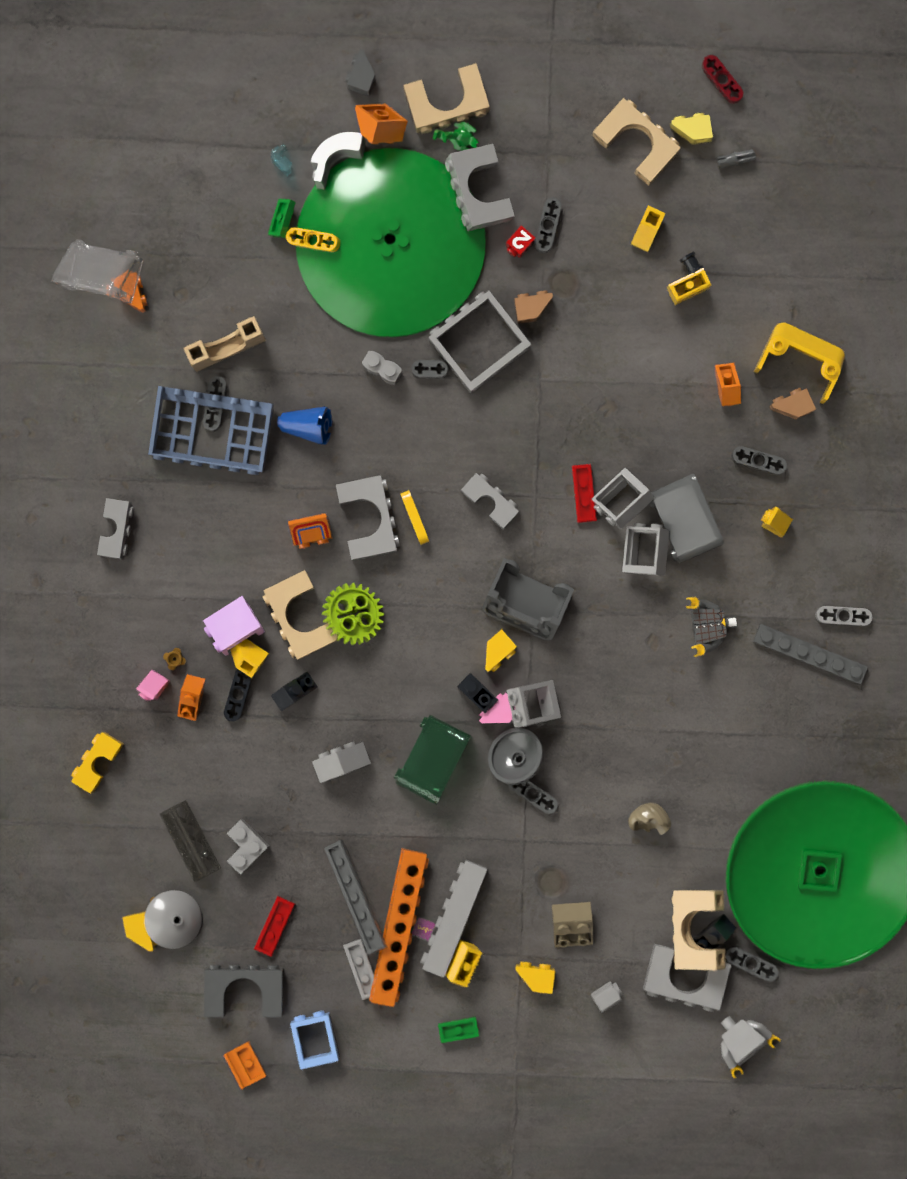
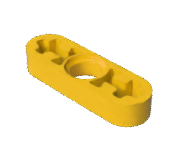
(319, 245)
(414, 517)

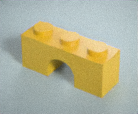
(86, 775)

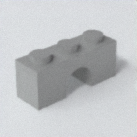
(478, 488)
(115, 545)

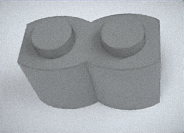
(377, 365)
(607, 996)

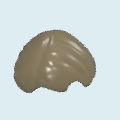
(650, 817)

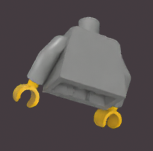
(743, 1041)

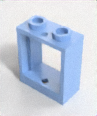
(317, 1059)

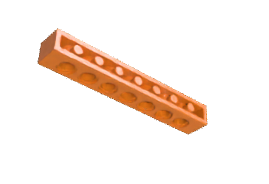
(390, 996)

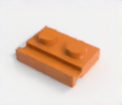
(245, 1065)

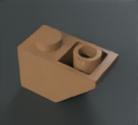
(531, 307)
(794, 406)

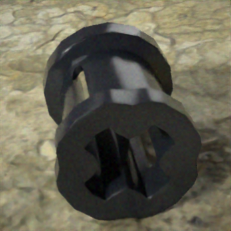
(691, 263)

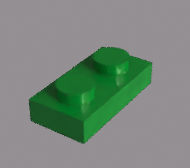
(281, 218)
(458, 1029)

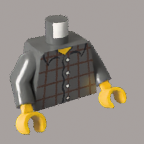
(708, 625)

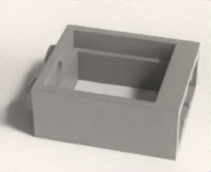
(612, 489)
(631, 550)
(547, 701)

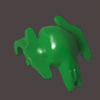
(460, 137)

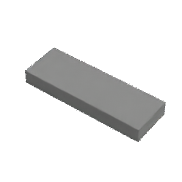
(360, 966)

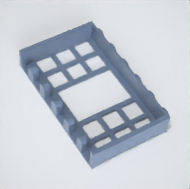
(217, 401)

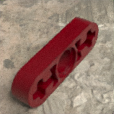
(710, 71)

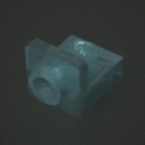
(282, 163)

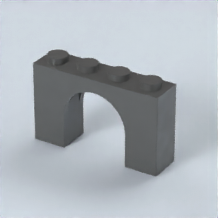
(268, 979)

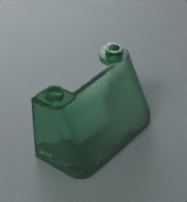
(432, 759)

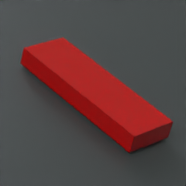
(583, 493)
(274, 926)

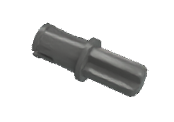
(735, 158)

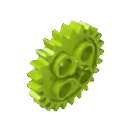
(347, 597)

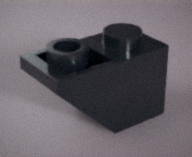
(294, 691)
(477, 693)
(715, 933)

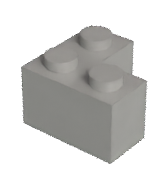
(341, 761)
(250, 844)

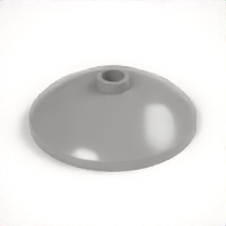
(160, 919)

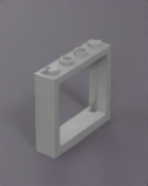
(496, 367)

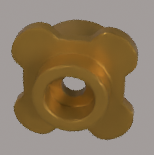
(169, 658)

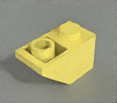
(693, 129)

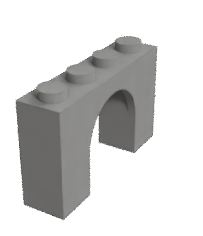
(476, 213)
(383, 539)
(657, 982)

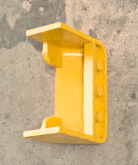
(787, 336)

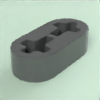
(429, 364)

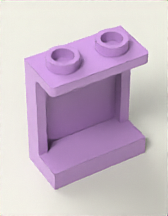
(232, 625)

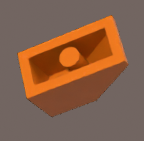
(728, 384)

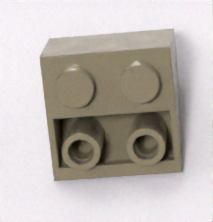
(572, 924)

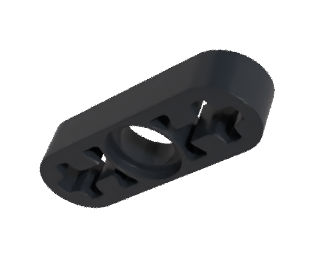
(228, 706)

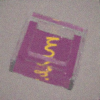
(423, 928)

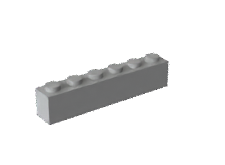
(454, 918)

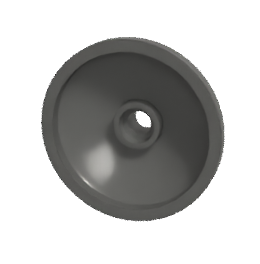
(508, 749)

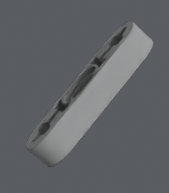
(858, 611)

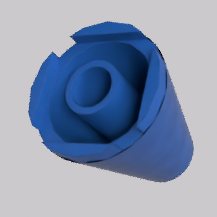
(307, 424)

